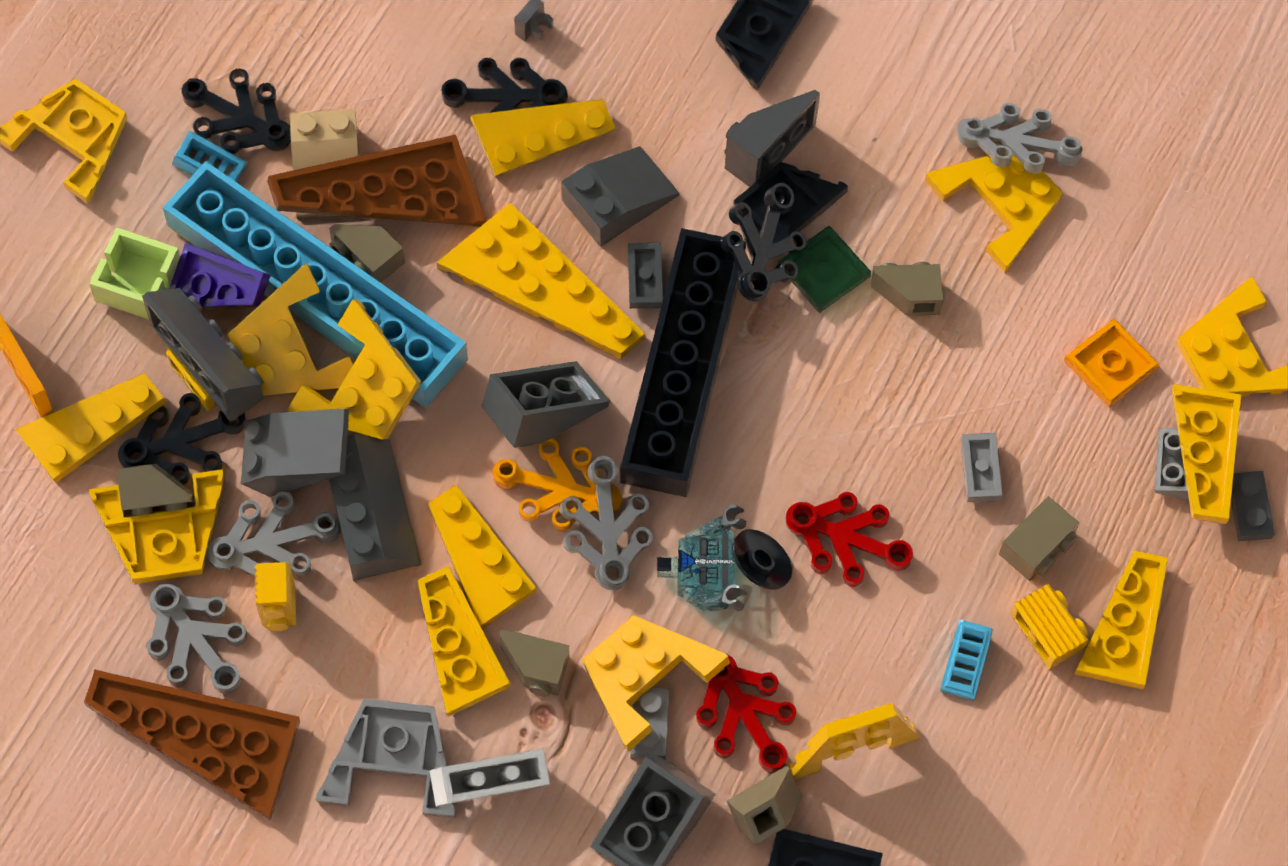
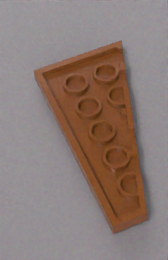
(400, 183)
(218, 739)

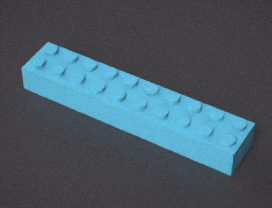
(241, 227)

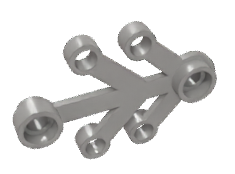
(1015, 140)
(606, 530)
(267, 540)
(192, 633)

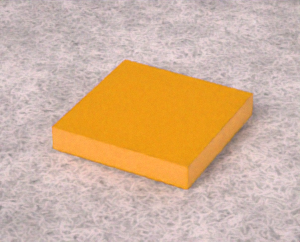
(1111, 362)

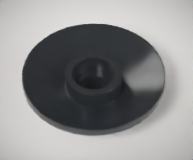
(761, 559)

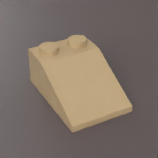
(322, 139)

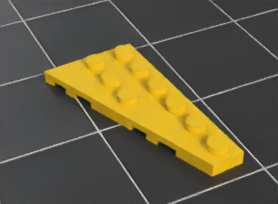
(536, 277)

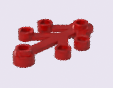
(843, 534)
(742, 707)

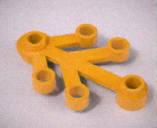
(560, 487)

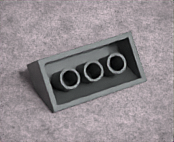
(203, 351)
(373, 510)

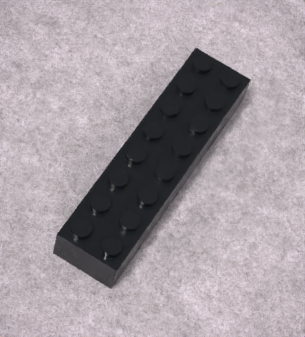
(681, 365)

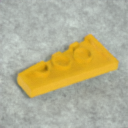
(531, 134)
(86, 427)
(1208, 443)
(483, 565)

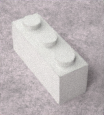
(489, 777)

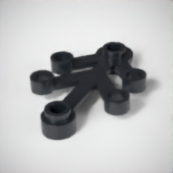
(509, 93)
(240, 116)
(762, 245)
(177, 439)

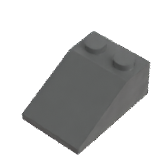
(769, 136)
(616, 193)
(541, 401)
(294, 449)
(652, 815)

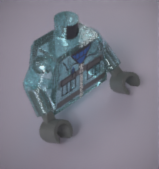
(707, 564)

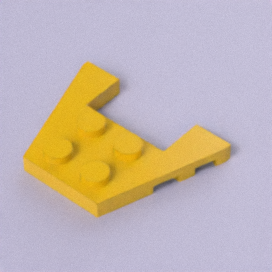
(79, 123)
(1014, 194)
(276, 347)
(1223, 353)
(375, 386)
(163, 542)
(636, 660)
(843, 736)

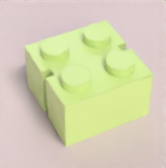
(138, 268)

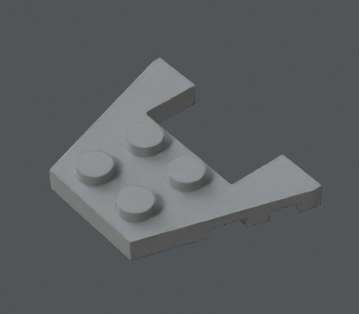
(388, 740)

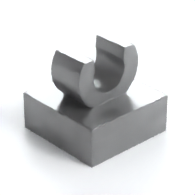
(530, 18)

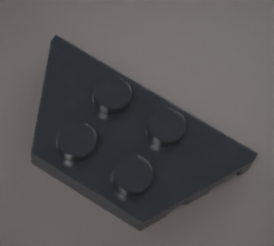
(758, 33)
(810, 193)

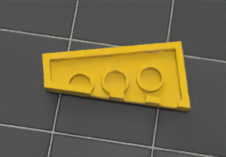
(1126, 630)
(460, 649)

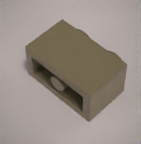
(1039, 539)

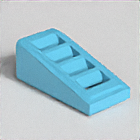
(203, 146)
(974, 632)

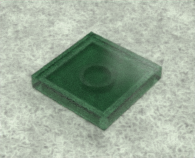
(826, 269)

